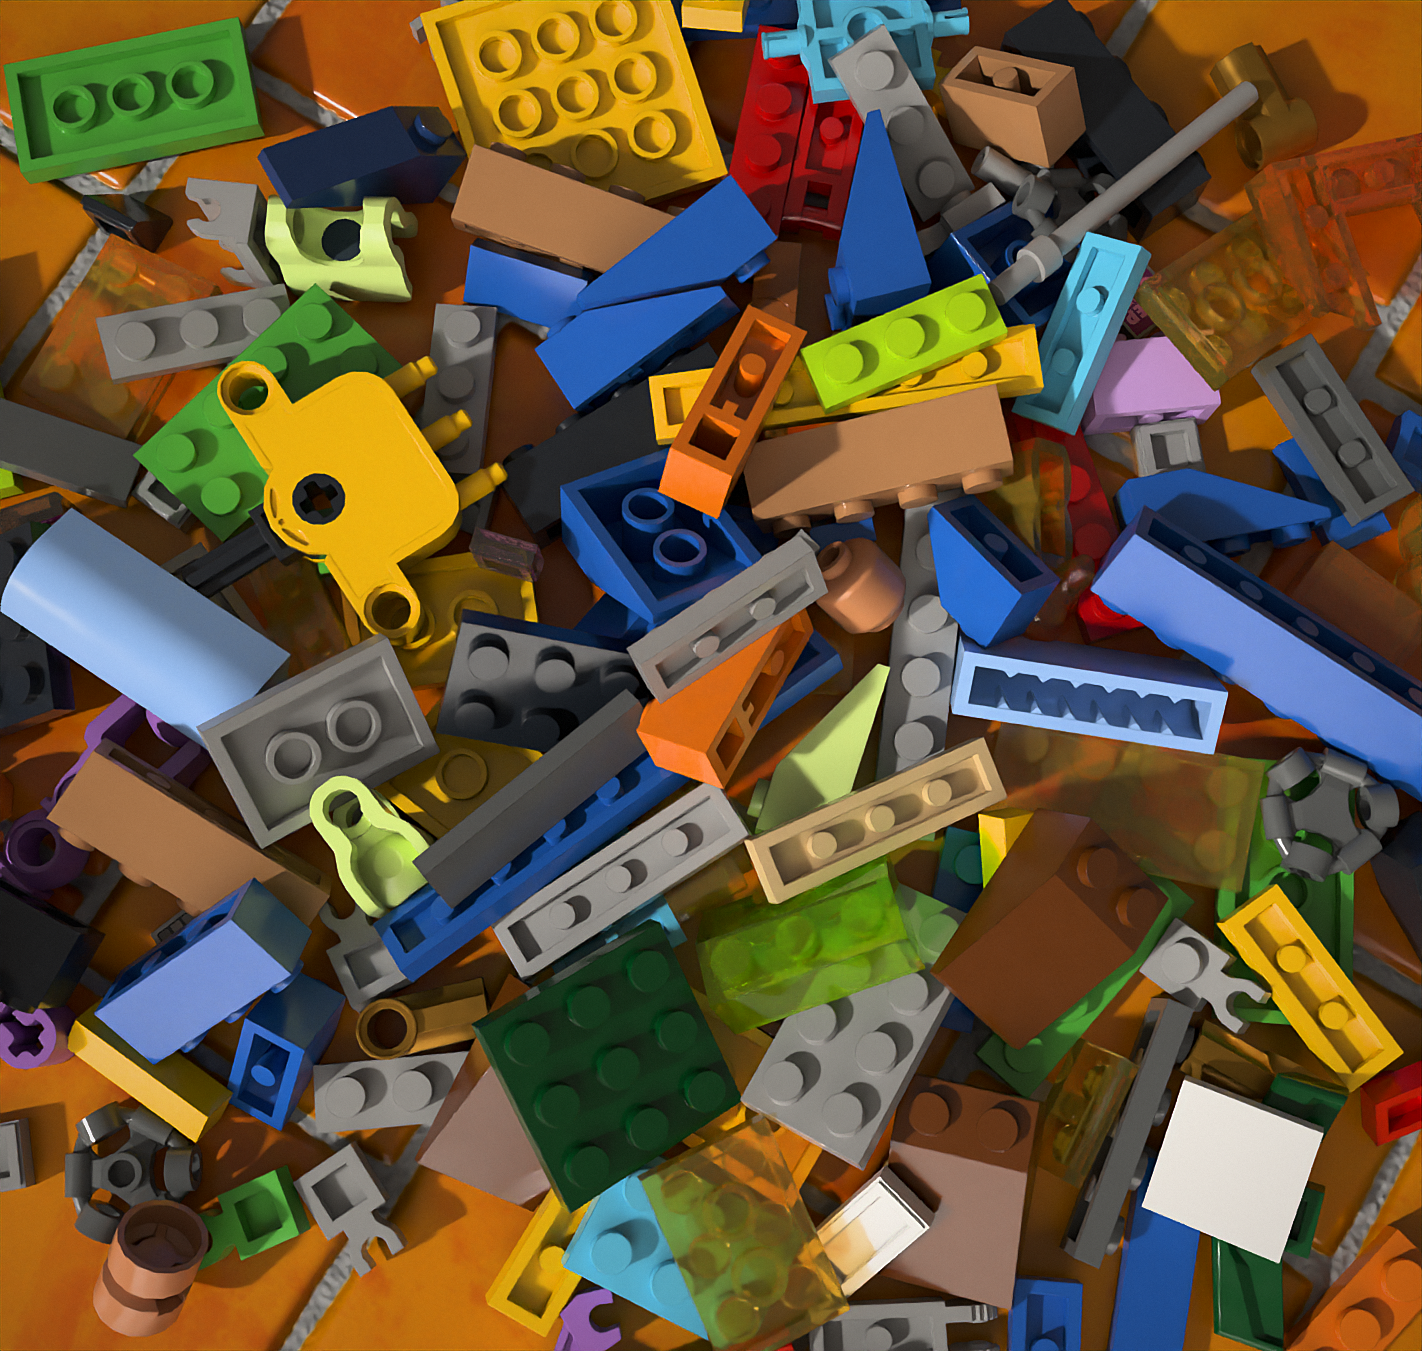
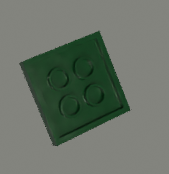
(608, 1064)

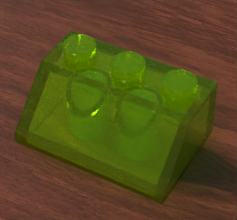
(808, 950)

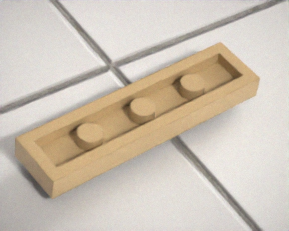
(875, 820)

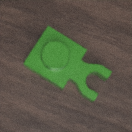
(255, 1217)

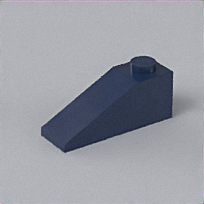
(378, 154)

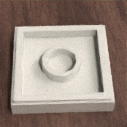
(1233, 1168)

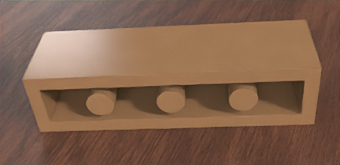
(552, 210)
(879, 461)
(177, 837)

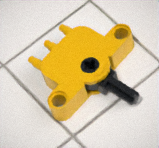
(373, 467)

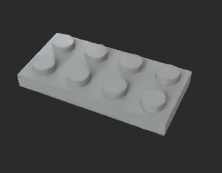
(848, 1062)

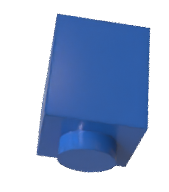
(985, 572)
(280, 1046)

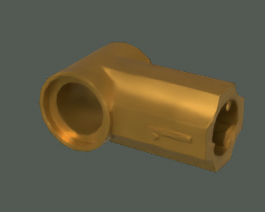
(1275, 124)
(432, 1018)
(1233, 1064)

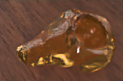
(1054, 616)

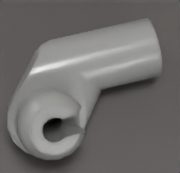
(1002, 171)

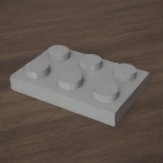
(327, 722)

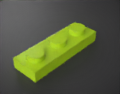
(903, 344)

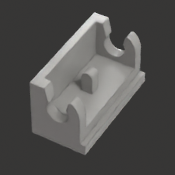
(238, 222)

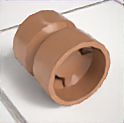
(150, 1267)

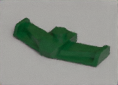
(1246, 1285)

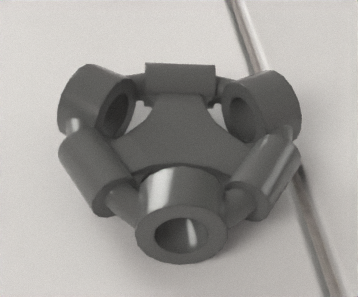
(1069, 195)
(1326, 813)
(129, 1169)

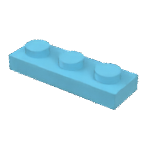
(1083, 330)

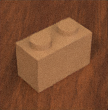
(1013, 105)

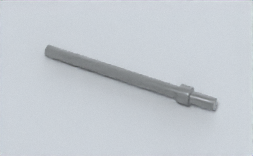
(1046, 253)

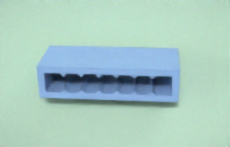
(139, 626)
(1089, 691)

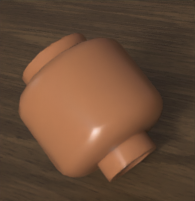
(862, 586)

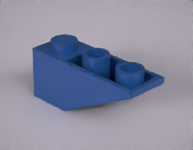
(1221, 510)

